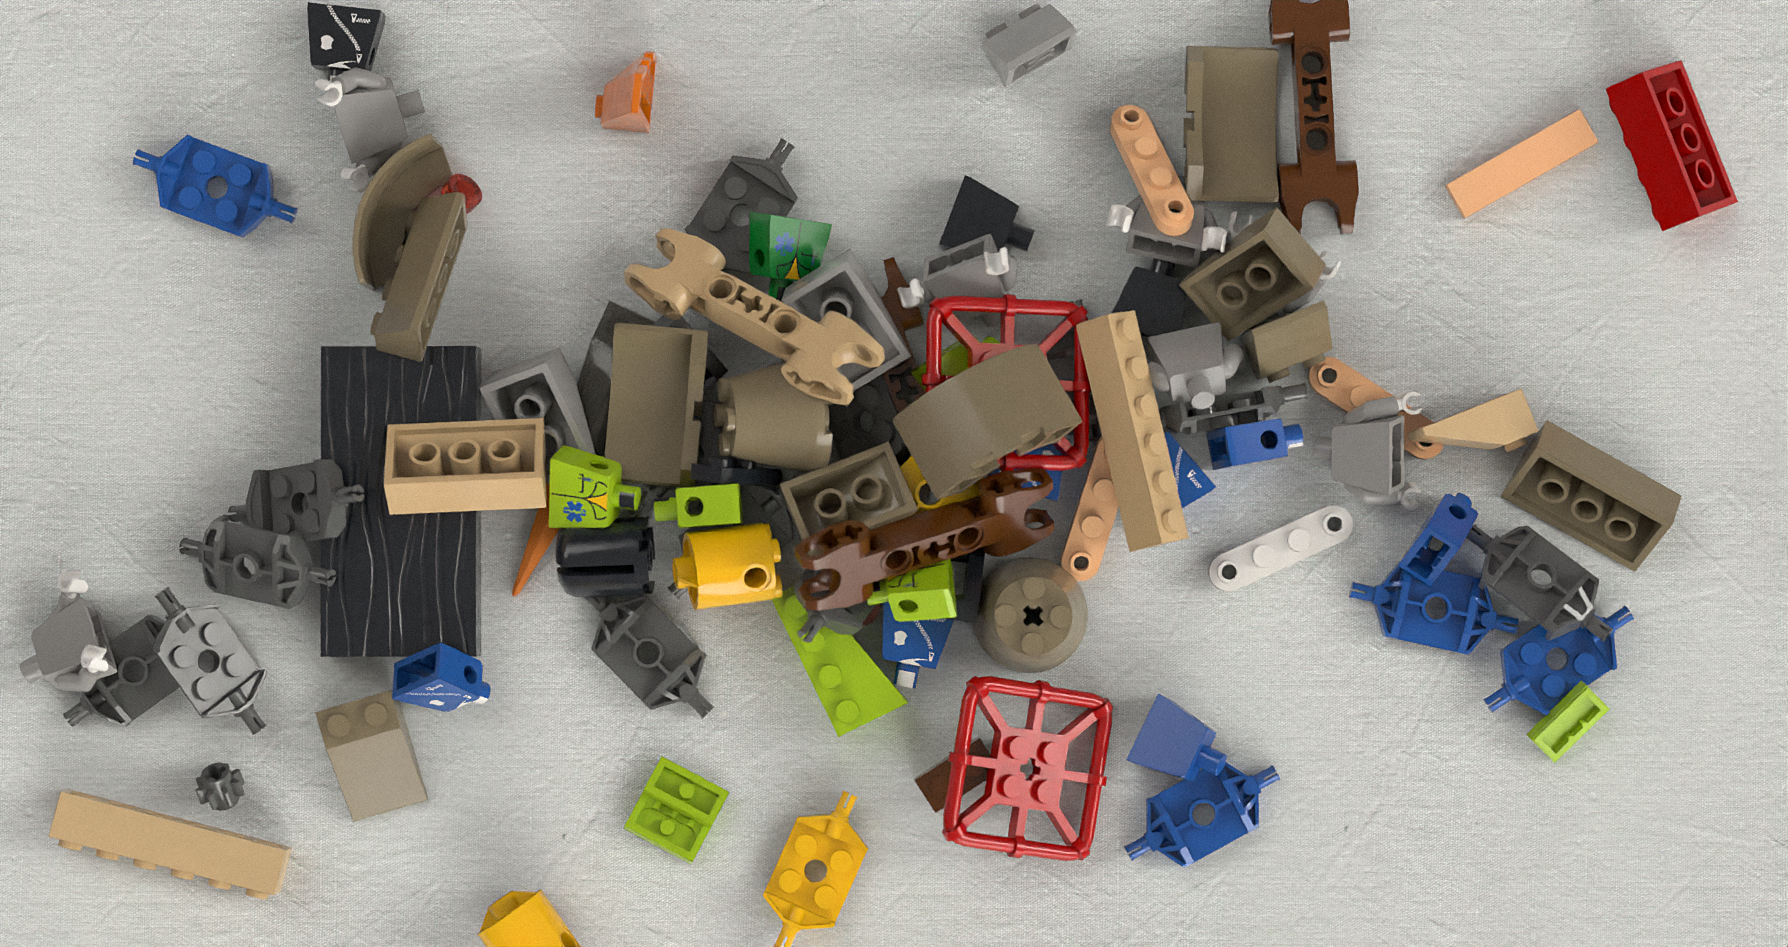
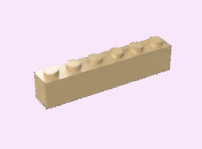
(1132, 430)
(169, 842)

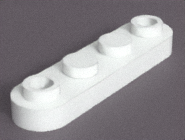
(1280, 548)

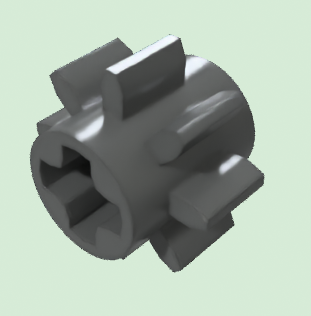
(220, 786)

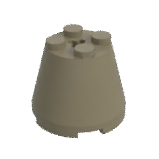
(772, 421)
(1001, 615)

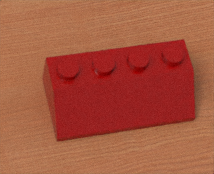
(1671, 145)

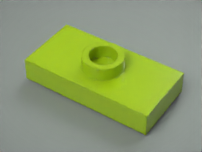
(1568, 721)

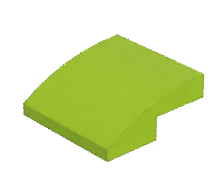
(676, 810)

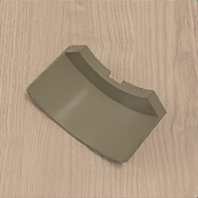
(1231, 124)
(386, 205)
(654, 402)
(984, 415)

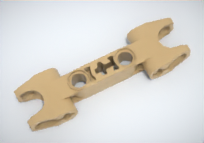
(809, 347)

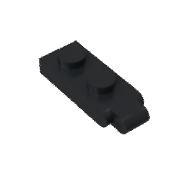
(741, 472)

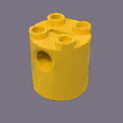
(728, 566)
(525, 921)

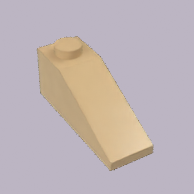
(1487, 426)

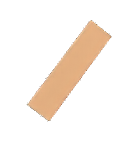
(1521, 163)

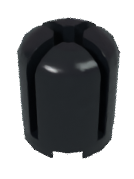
(606, 559)

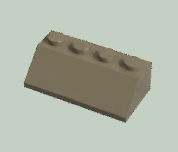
(421, 276)
(1592, 496)

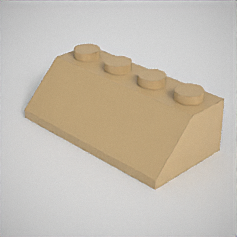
(465, 466)

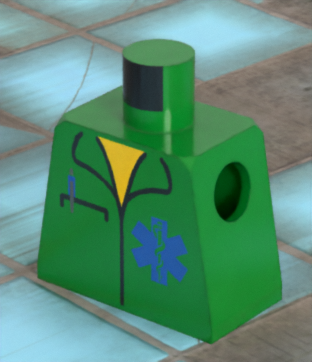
(785, 249)

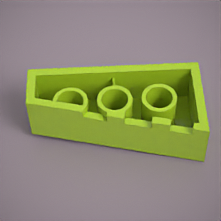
(841, 671)

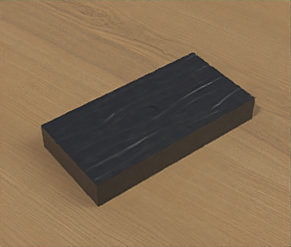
(397, 575)

